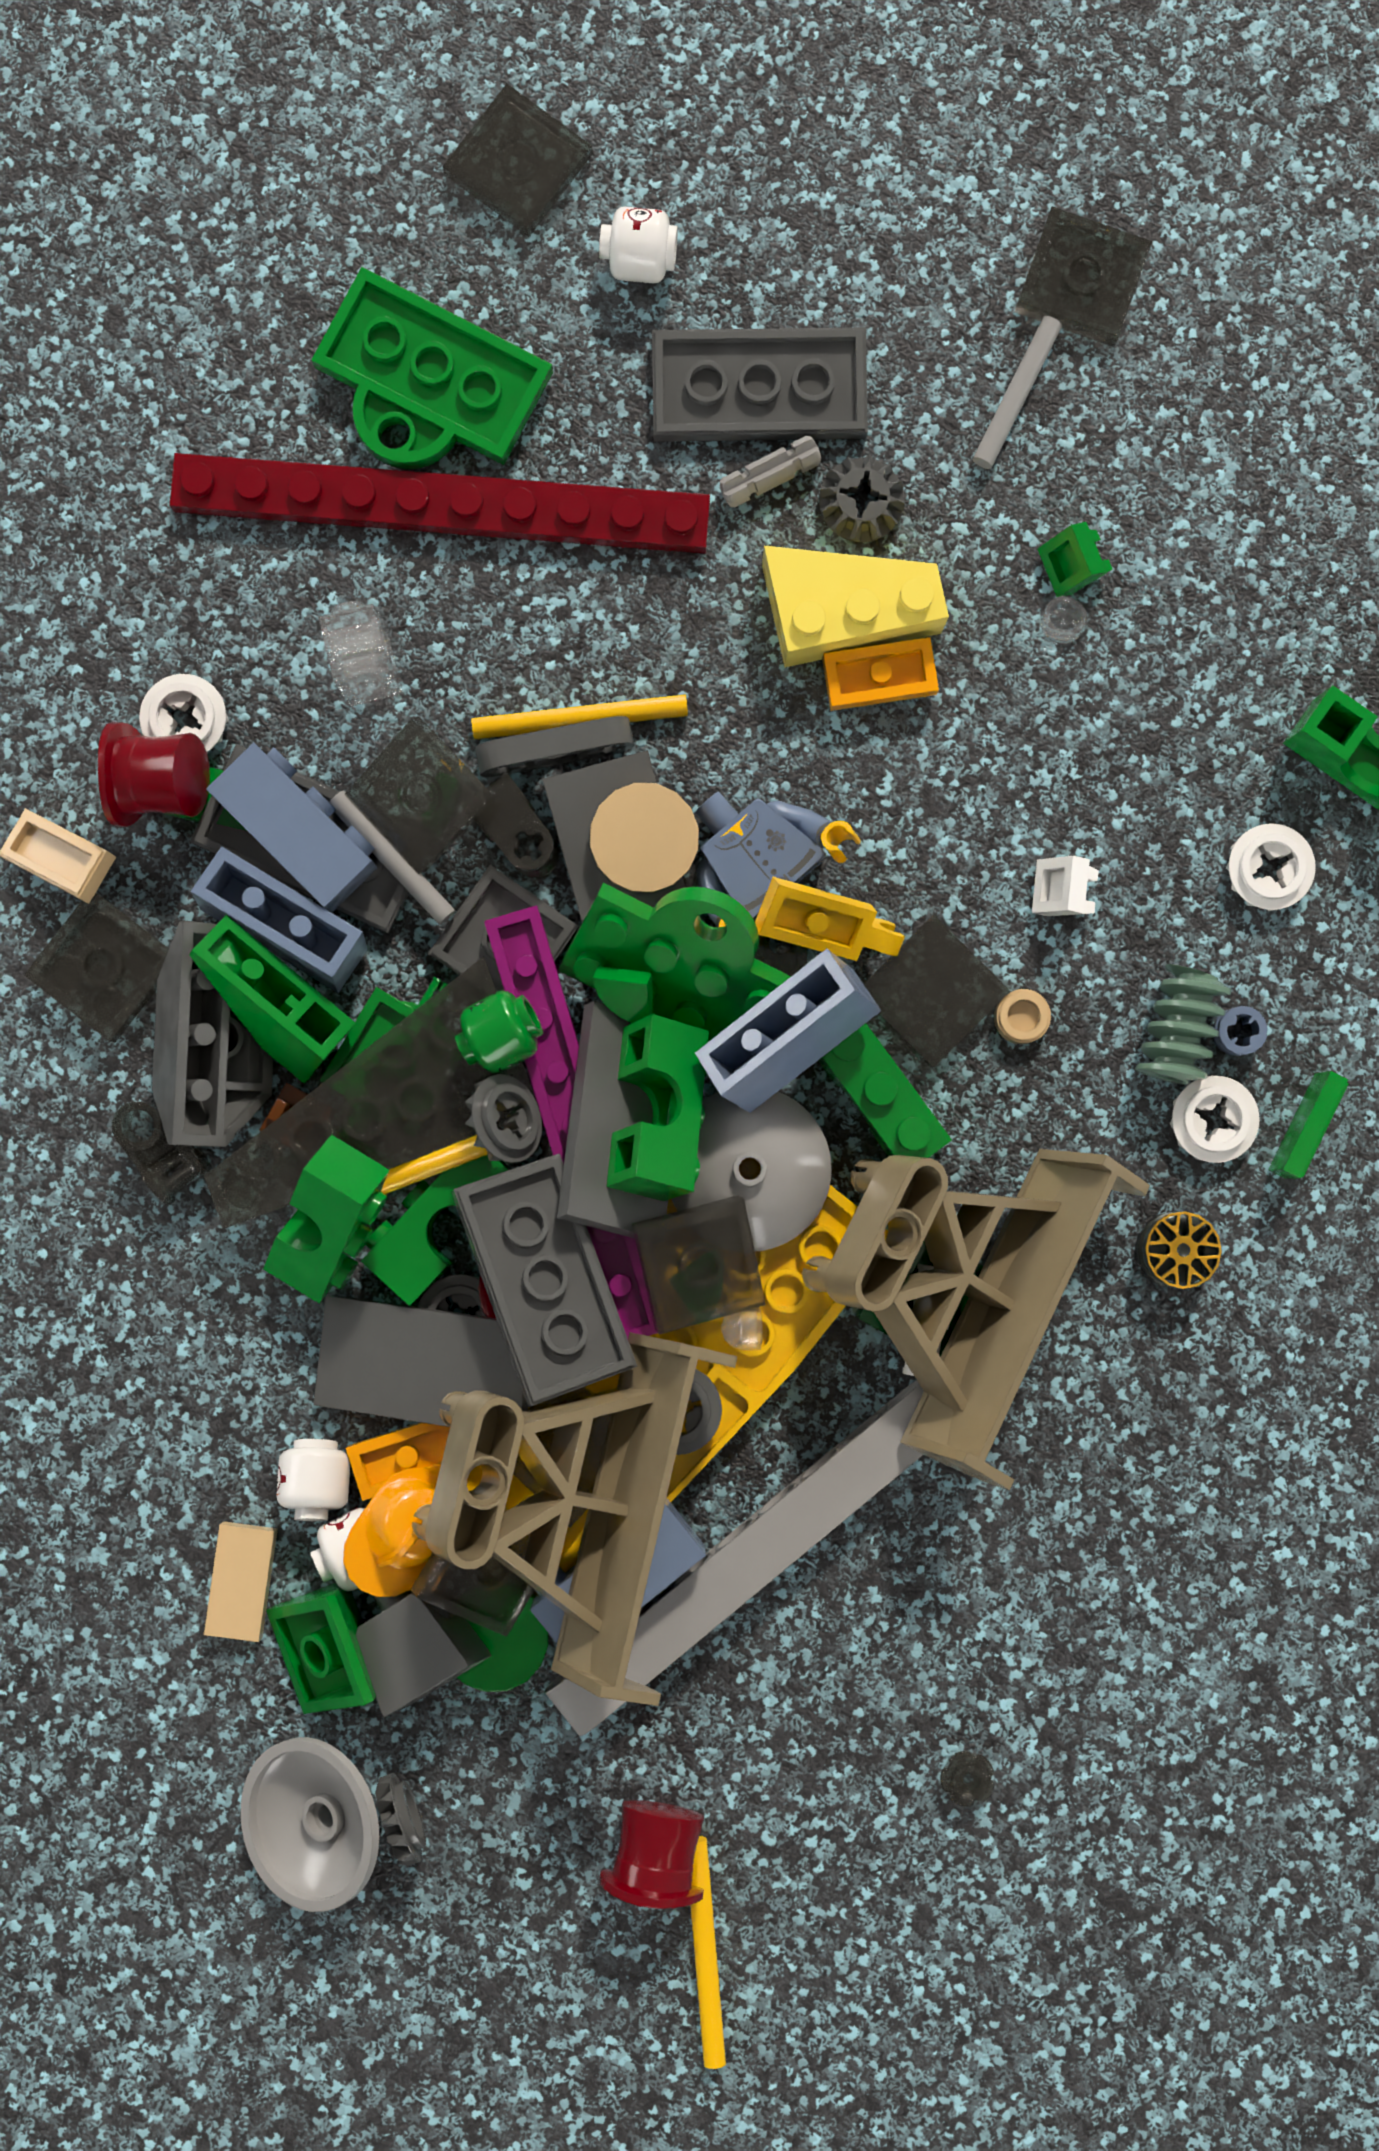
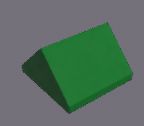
(322, 1649)

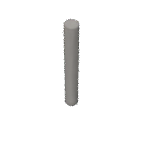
(1017, 392)
(413, 882)

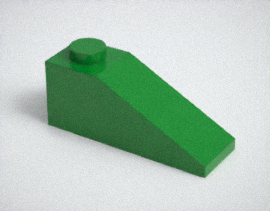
(271, 999)

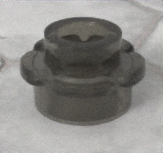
(961, 1765)

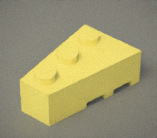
(849, 601)

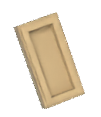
(57, 856)
(240, 1581)

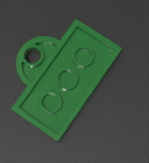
(429, 374)
(697, 970)

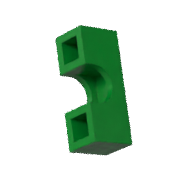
(1340, 742)
(884, 1096)
(660, 1156)
(334, 1204)
(406, 1252)

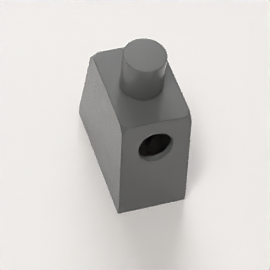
(415, 1650)

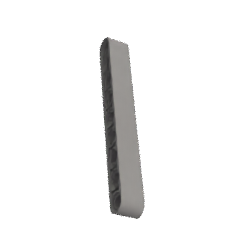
(756, 1552)

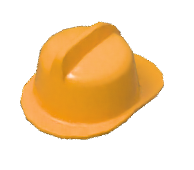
(381, 1546)

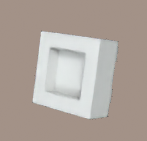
(1062, 886)

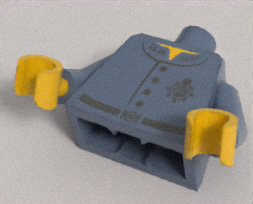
(763, 844)

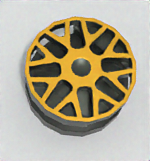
(1178, 1250)

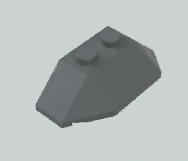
(205, 1061)

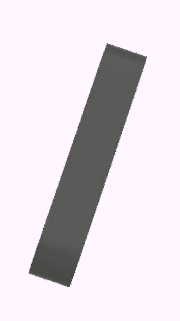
(554, 746)

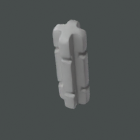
(770, 471)

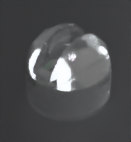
(1066, 614)
(744, 1329)

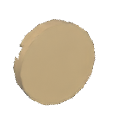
(644, 837)

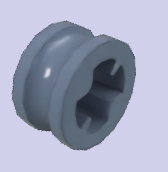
(1250, 1043)

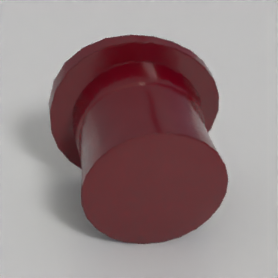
(150, 774)
(655, 1856)

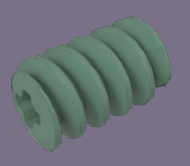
(1183, 1025)

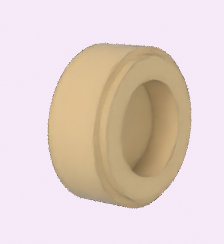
(1022, 1016)

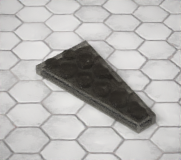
(387, 1102)

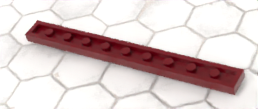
(440, 503)

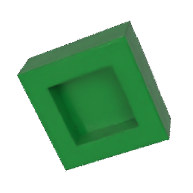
(1073, 559)

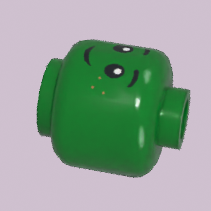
(499, 1031)

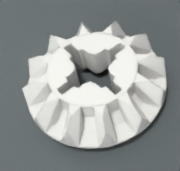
(179, 693)
(1274, 842)
(1237, 1109)

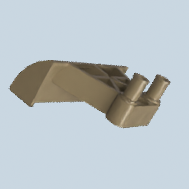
(1006, 1305)
(621, 1513)

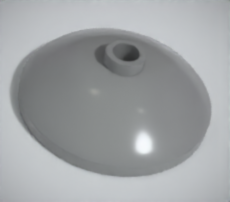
(791, 1159)
(309, 1824)

